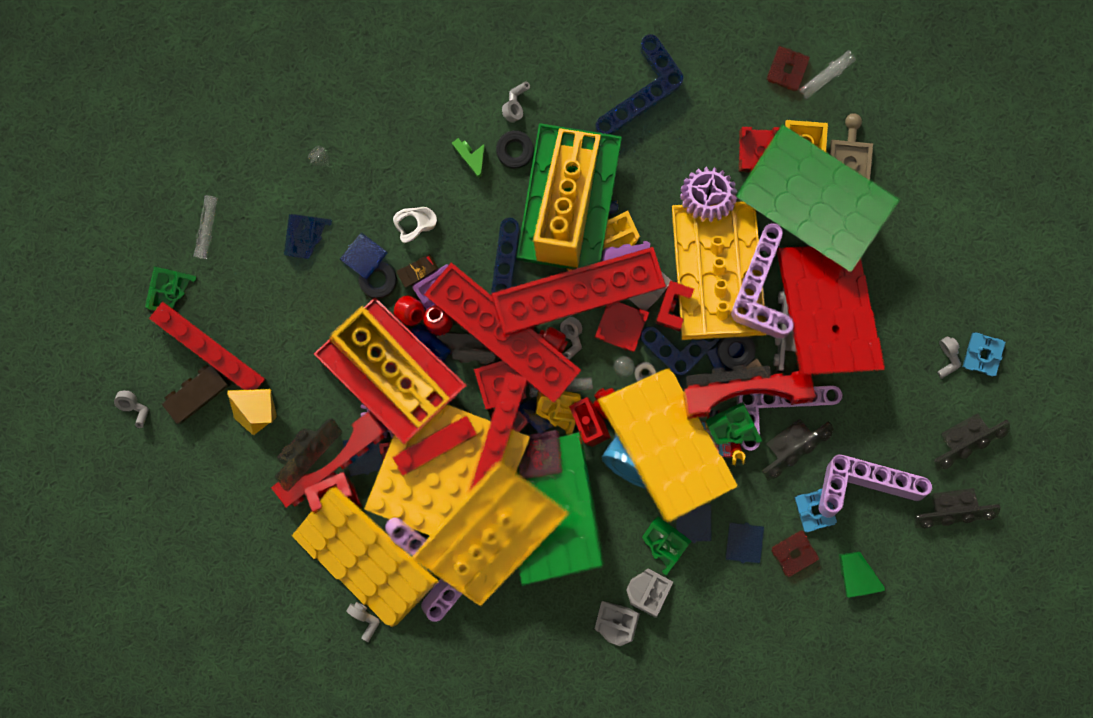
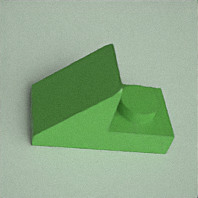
(473, 160)

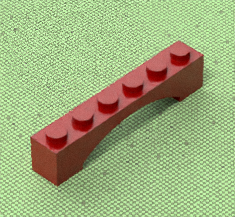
(206, 348)
(796, 388)
(500, 426)
(365, 431)

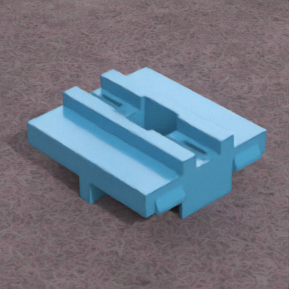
(976, 345)
(807, 518)

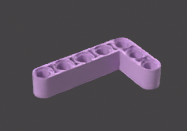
(756, 283)
(758, 402)
(868, 480)
(435, 596)

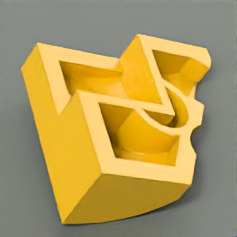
(558, 412)

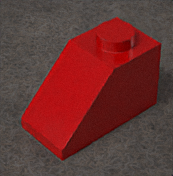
(589, 422)

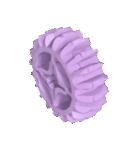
(693, 188)

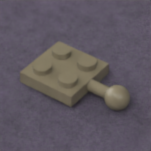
(852, 153)

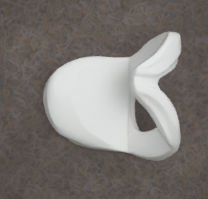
(425, 217)

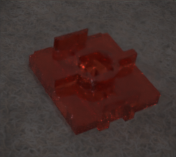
(776, 70)
(806, 556)

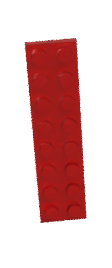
(578, 290)
(520, 350)

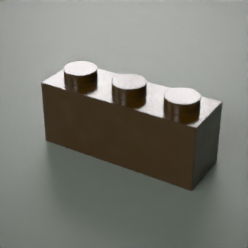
(195, 394)

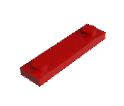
(434, 445)

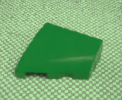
(169, 292)
(733, 426)
(665, 543)
(858, 575)

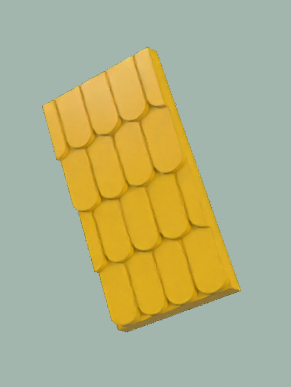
(714, 263)
(666, 447)
(489, 534)
(364, 558)

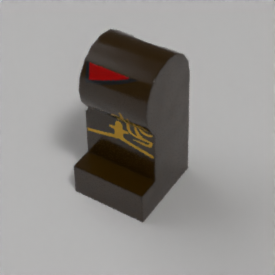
(417, 270)

